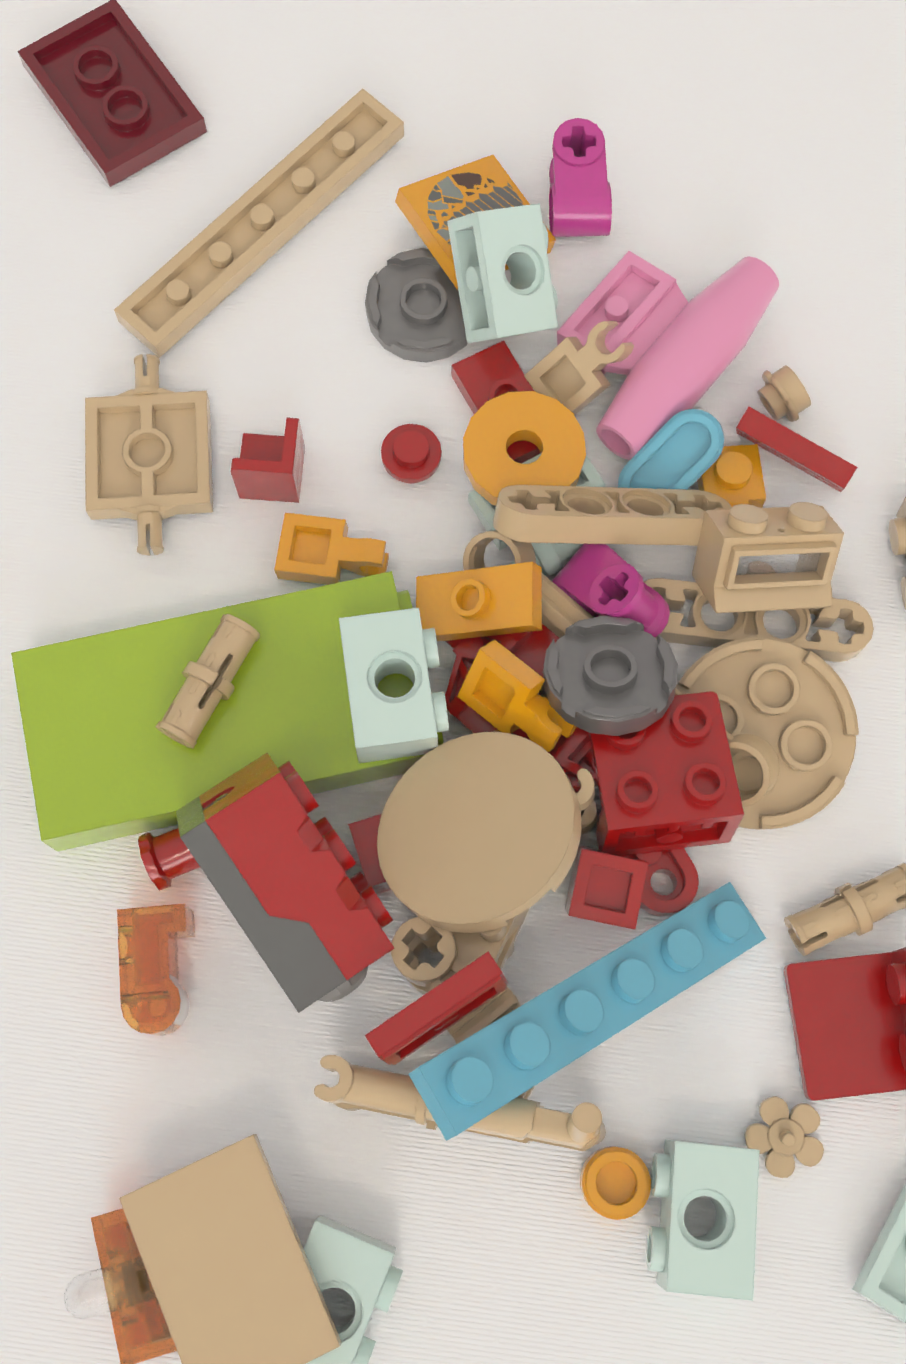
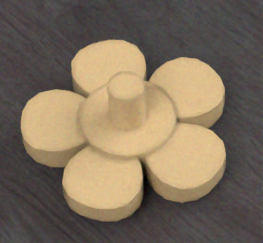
(785, 1136)

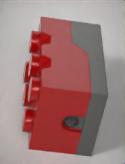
(287, 881)

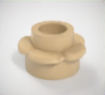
(783, 394)

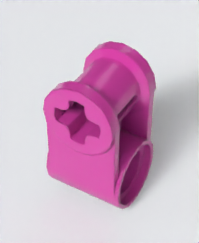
(578, 181)
(612, 588)

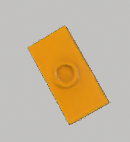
(481, 601)

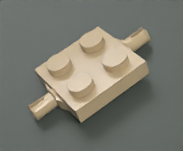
(148, 455)

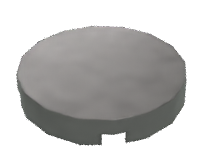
(415, 308)
(610, 676)

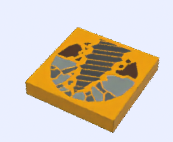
(454, 194)

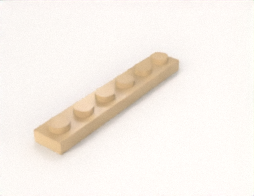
(259, 223)

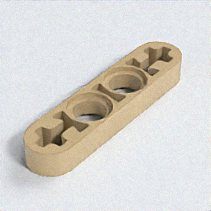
(603, 514)
(750, 624)

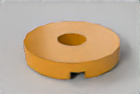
(527, 418)

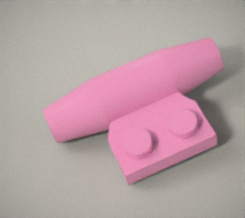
(675, 342)

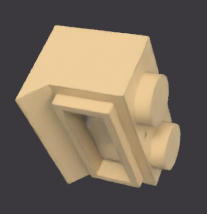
(767, 557)

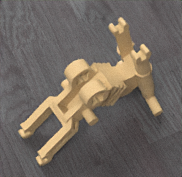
(396, 1094)

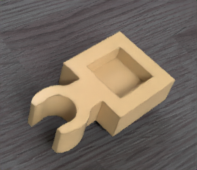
(574, 371)

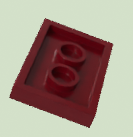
(112, 92)

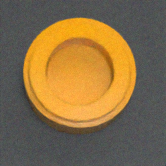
(615, 1182)

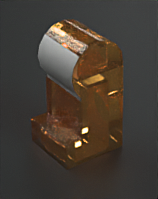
(149, 966)

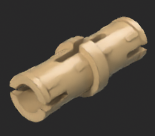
(208, 680)
(848, 911)

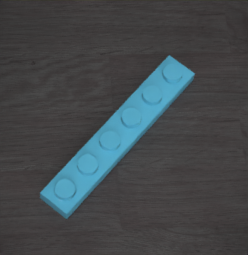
(583, 1011)

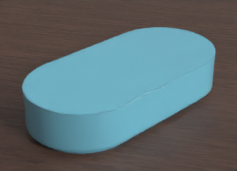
(676, 453)

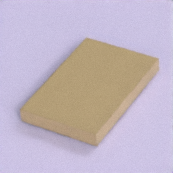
(229, 1263)

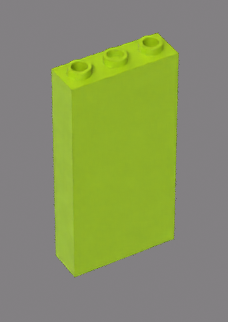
(97, 702)

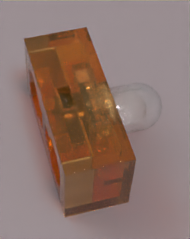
(123, 1290)

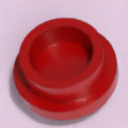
(411, 453)

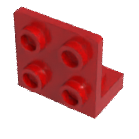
(668, 781)
(849, 1024)

